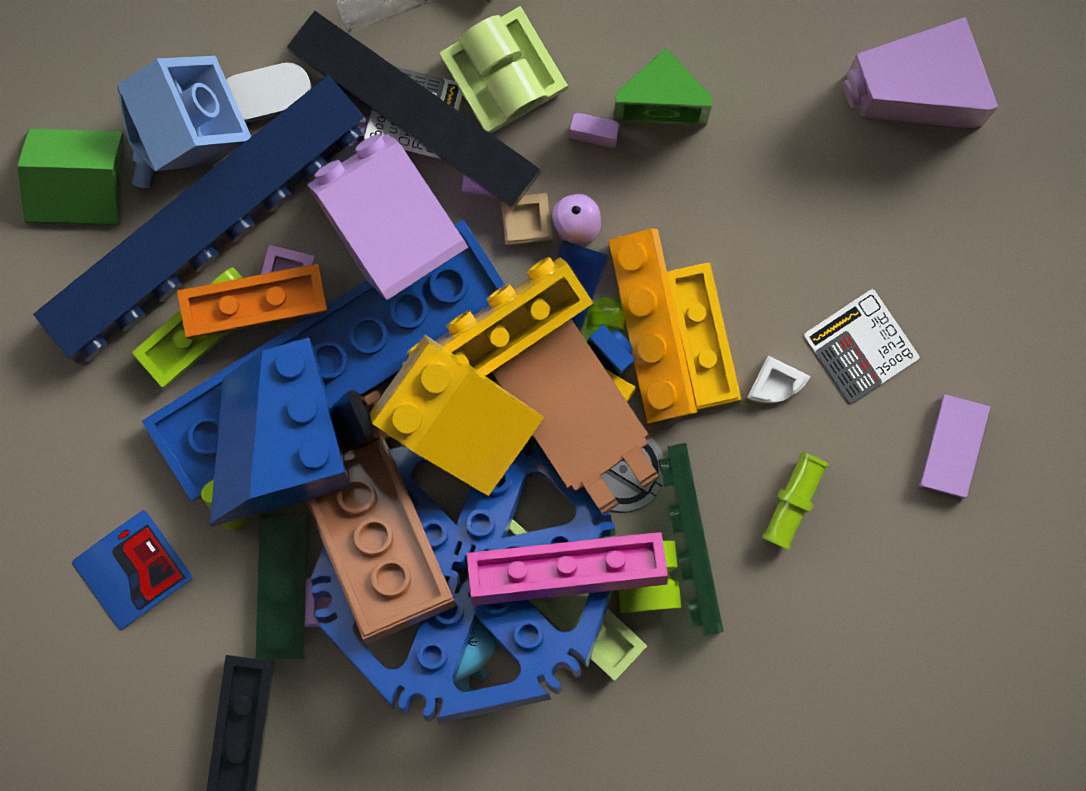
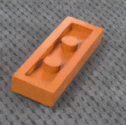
(252, 301)

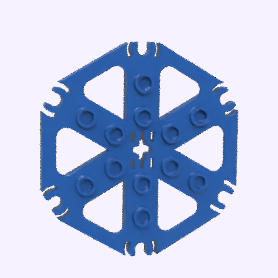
(513, 625)

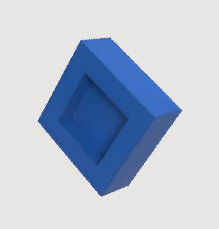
(611, 350)

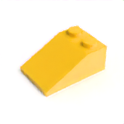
(455, 416)

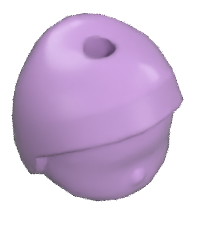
(577, 219)

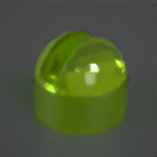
(606, 312)

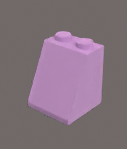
(923, 79)
(386, 215)

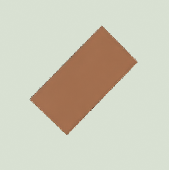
(380, 546)

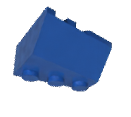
(275, 435)

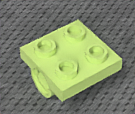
(503, 69)

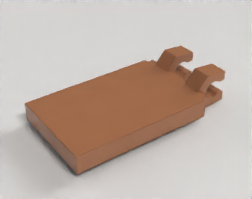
(584, 413)

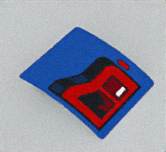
(132, 569)

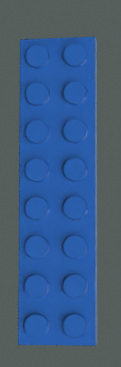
(355, 345)

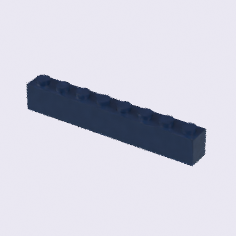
(201, 221)

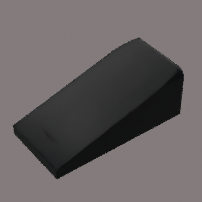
(354, 421)

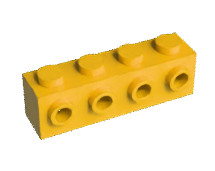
(516, 316)

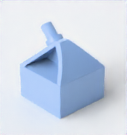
(179, 116)

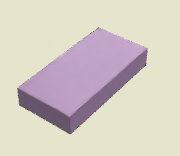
(954, 446)

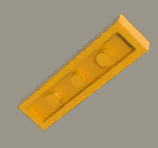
(652, 326)

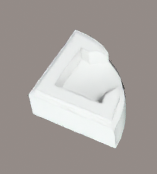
(776, 382)

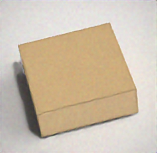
(528, 221)

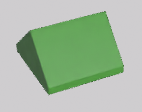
(663, 94)
(71, 176)

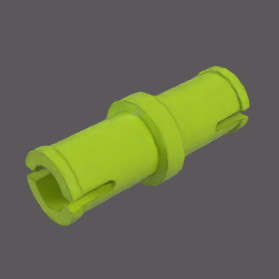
(795, 500)

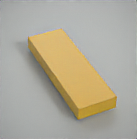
(703, 336)

